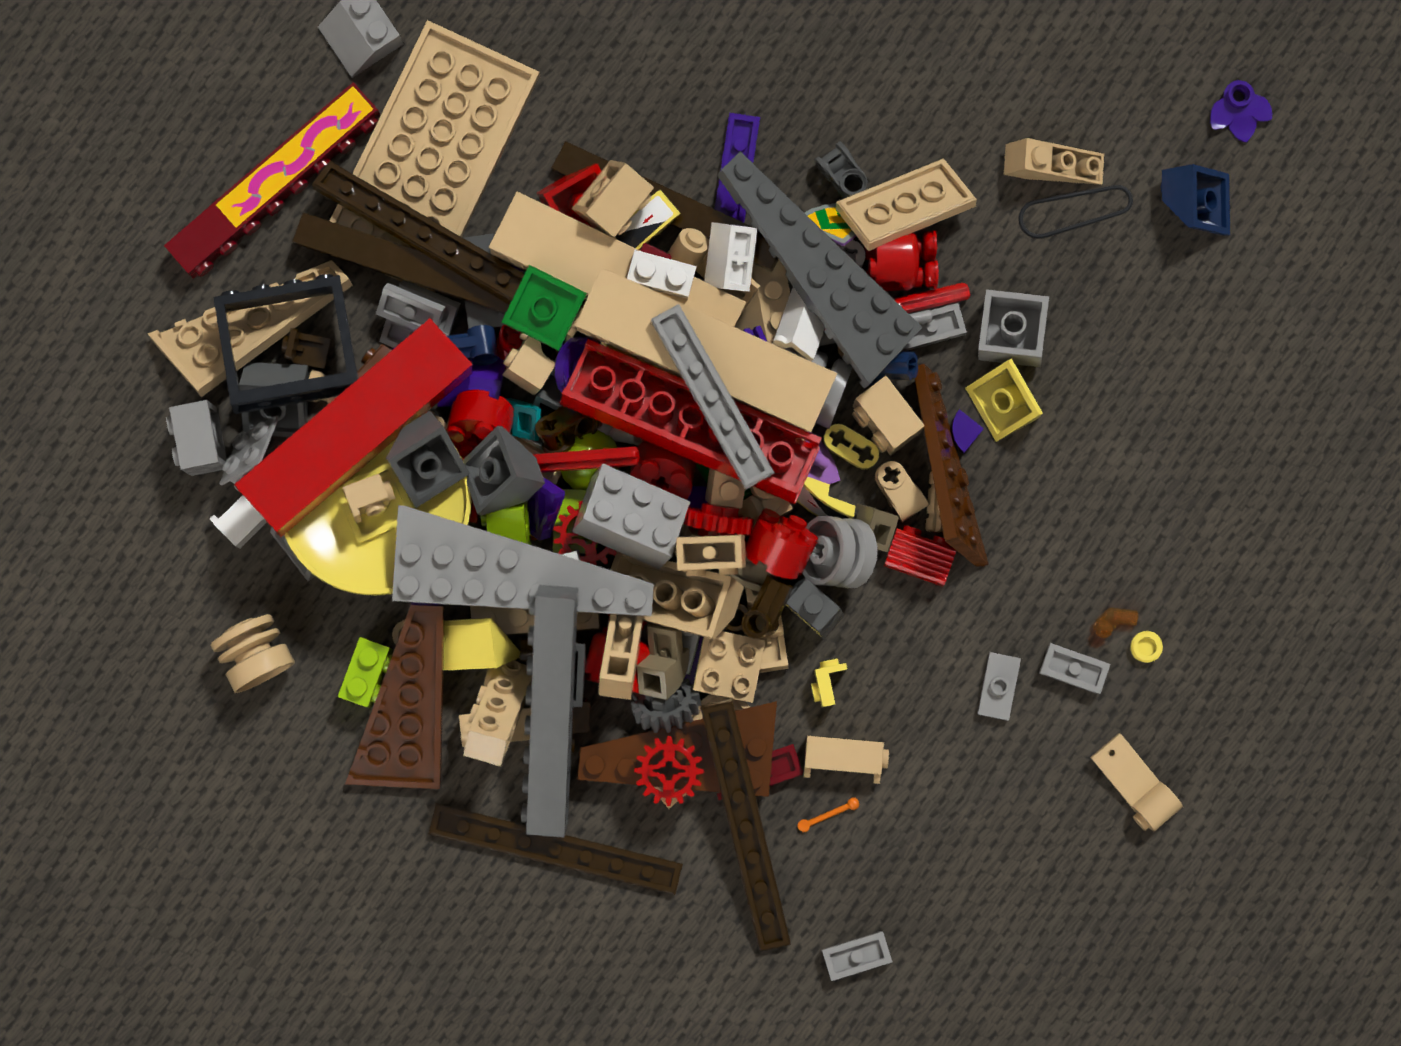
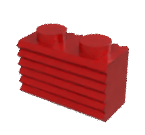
(920, 556)

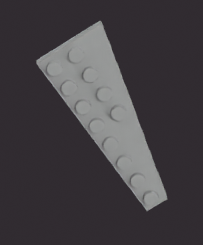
(472, 567)

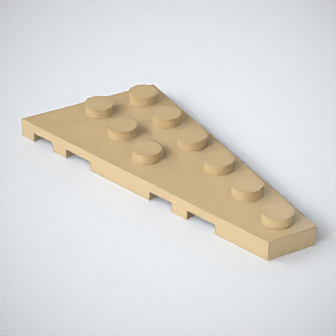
(196, 344)

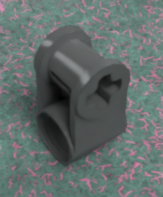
(839, 168)

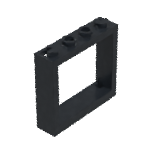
(295, 391)

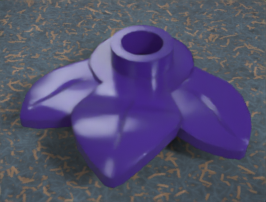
(1240, 116)

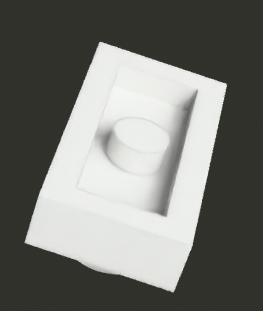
(661, 274)

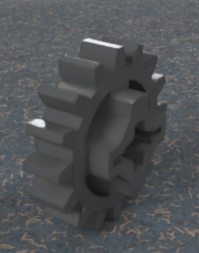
(667, 713)

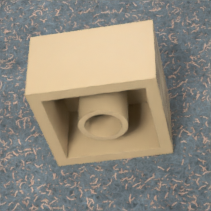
(613, 198)
(886, 416)

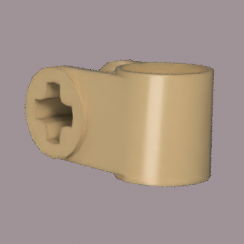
(902, 495)

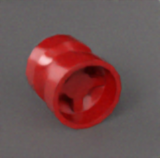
(506, 340)

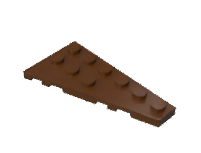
(949, 477)
(405, 724)
(616, 759)

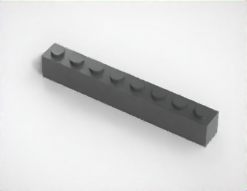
(551, 710)

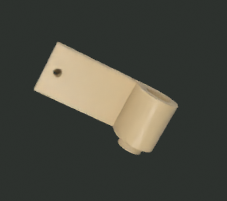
(692, 248)
(1136, 784)

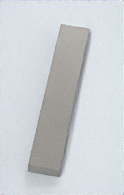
(712, 396)

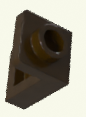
(306, 350)

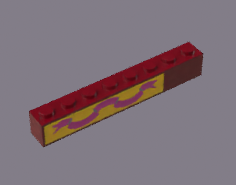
(272, 181)

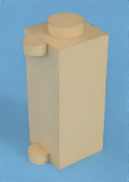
(845, 756)

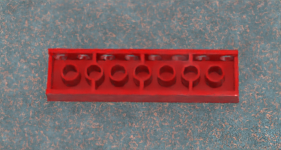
(672, 419)
(354, 427)

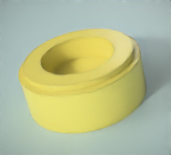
(1146, 646)

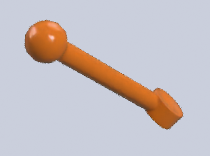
(804, 825)

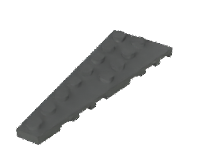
(844, 297)

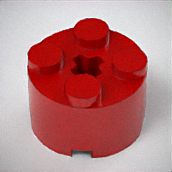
(475, 417)
(664, 469)
(780, 544)

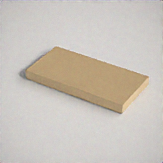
(906, 204)

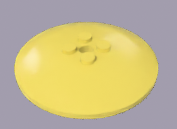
(362, 554)

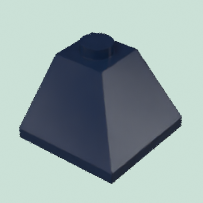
(1198, 197)

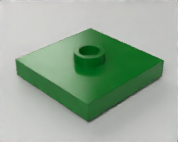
(544, 307)

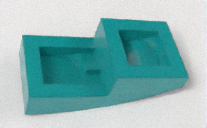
(524, 419)

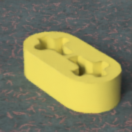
(855, 440)

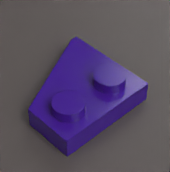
(544, 509)

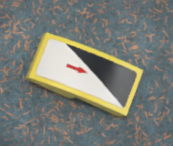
(649, 221)
(816, 500)

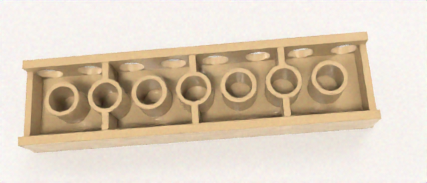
(576, 253)
(750, 367)

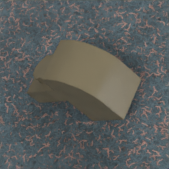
(665, 666)

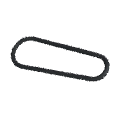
(1081, 224)

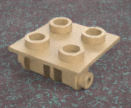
(729, 666)

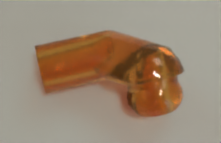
(1112, 618)

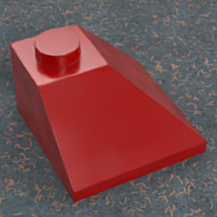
(567, 191)

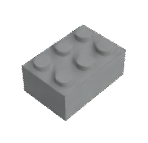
(631, 516)

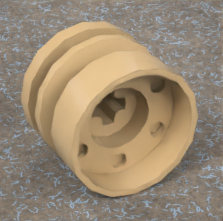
(252, 653)

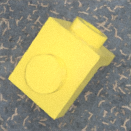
(822, 688)

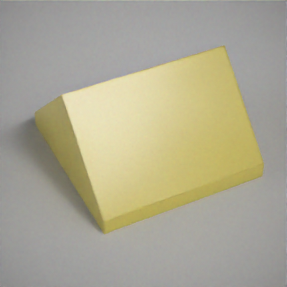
(1004, 400)
(476, 645)

